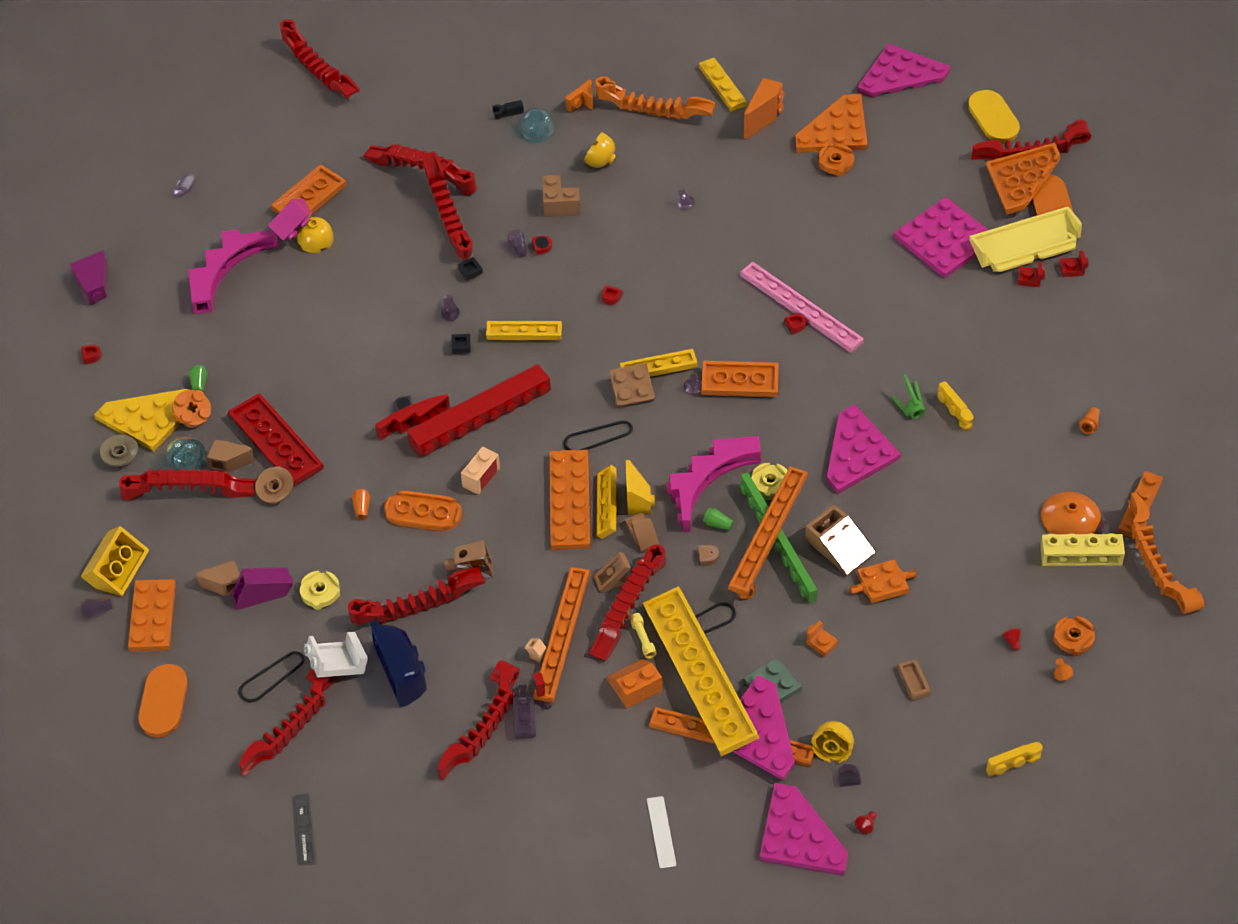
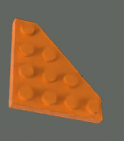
(838, 124)
(1022, 175)

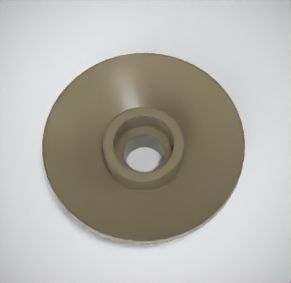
(119, 450)

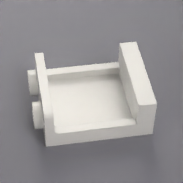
(336, 657)

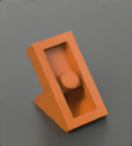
(580, 96)

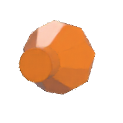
(1063, 671)

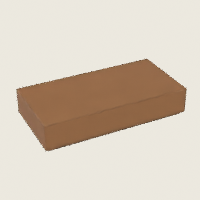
(913, 679)

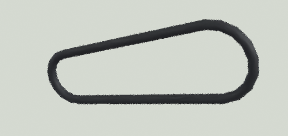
(596, 428)
(722, 624)
(267, 668)

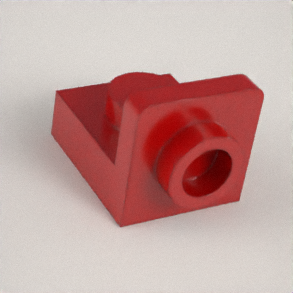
(1074, 266)
(1031, 276)

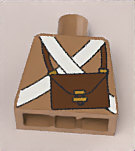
(471, 556)

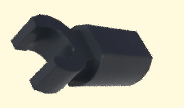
(508, 109)

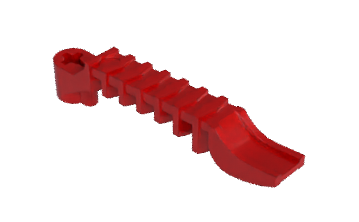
(270, 747)

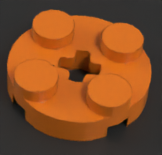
(839, 167)
(185, 416)
(1073, 645)

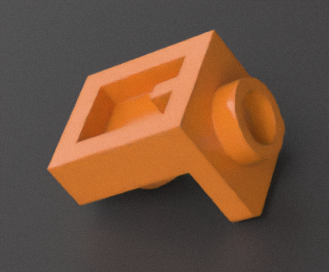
(820, 639)

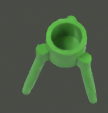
(915, 406)

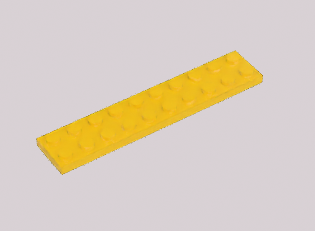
(701, 671)

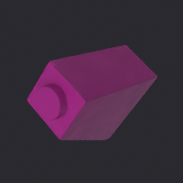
(91, 276)
(260, 586)

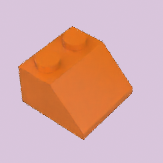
(636, 682)

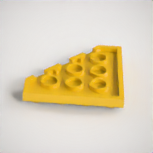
(143, 417)

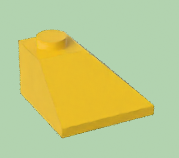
(638, 492)

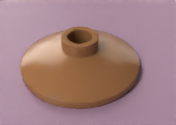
(269, 479)

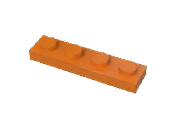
(1147, 490)

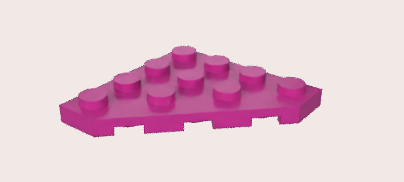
(901, 69)
(857, 450)
(773, 748)
(799, 836)

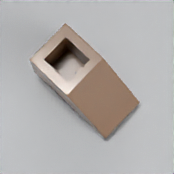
(228, 456)
(220, 578)

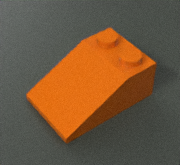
(763, 107)

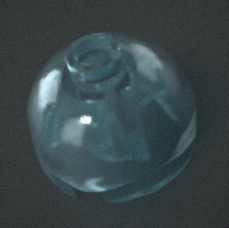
(536, 125)
(185, 453)

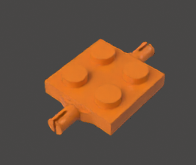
(883, 581)

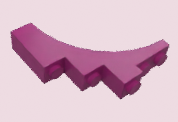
(219, 261)
(703, 470)

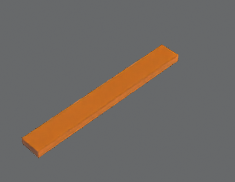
(768, 531)
(563, 631)
(695, 728)

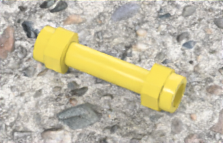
(647, 648)

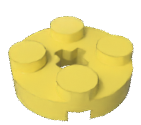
(765, 471)
(323, 598)

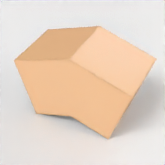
(536, 649)

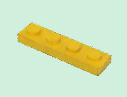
(722, 84)
(524, 330)
(667, 362)
(606, 502)

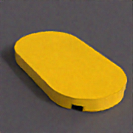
(993, 116)

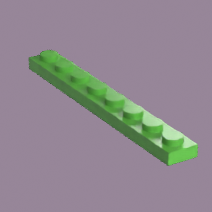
(781, 543)

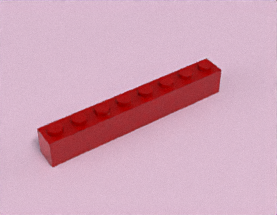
(479, 410)

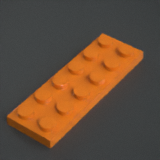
(569, 500)

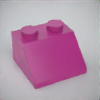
(291, 219)

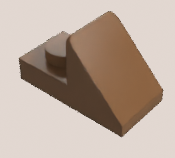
(642, 531)
(613, 573)

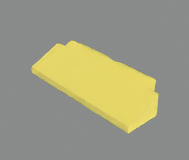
(1027, 240)

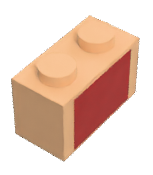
(480, 470)

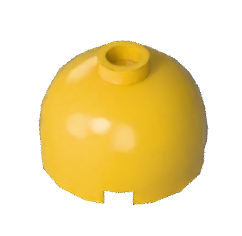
(601, 152)
(315, 235)
(833, 741)

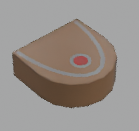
(708, 554)

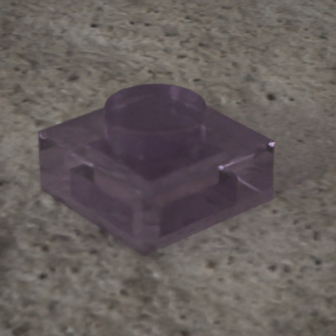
(184, 184)

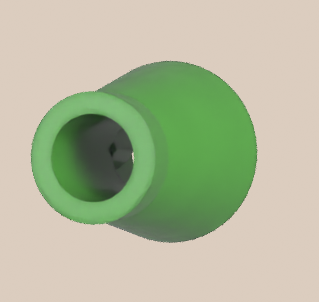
(198, 377)
(717, 519)

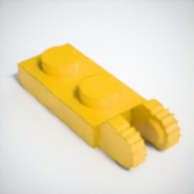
(955, 405)
(1014, 758)

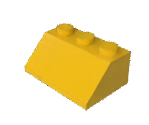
(115, 562)

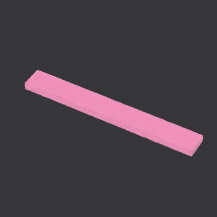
(800, 305)

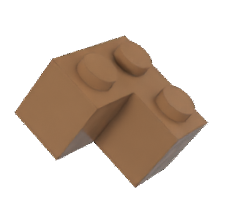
(559, 200)

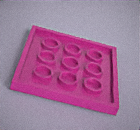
(941, 236)

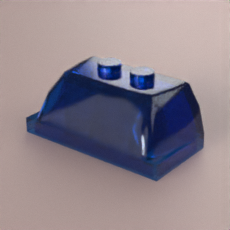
(399, 662)

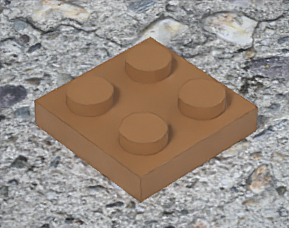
(631, 385)

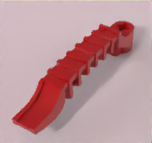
(327, 74)
(1077, 133)
(403, 156)
(448, 213)
(135, 485)
(459, 582)
(610, 628)
(456, 754)

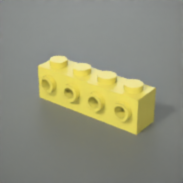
(1082, 549)

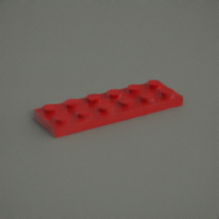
(275, 438)

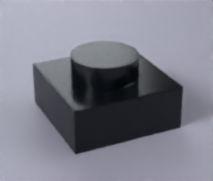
(470, 268)
(461, 343)

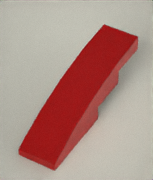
(412, 415)

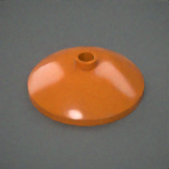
(1061, 519)

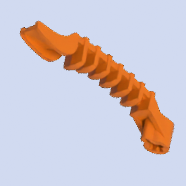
(609, 91)
(1187, 599)

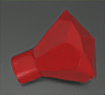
(1013, 637)
(866, 822)

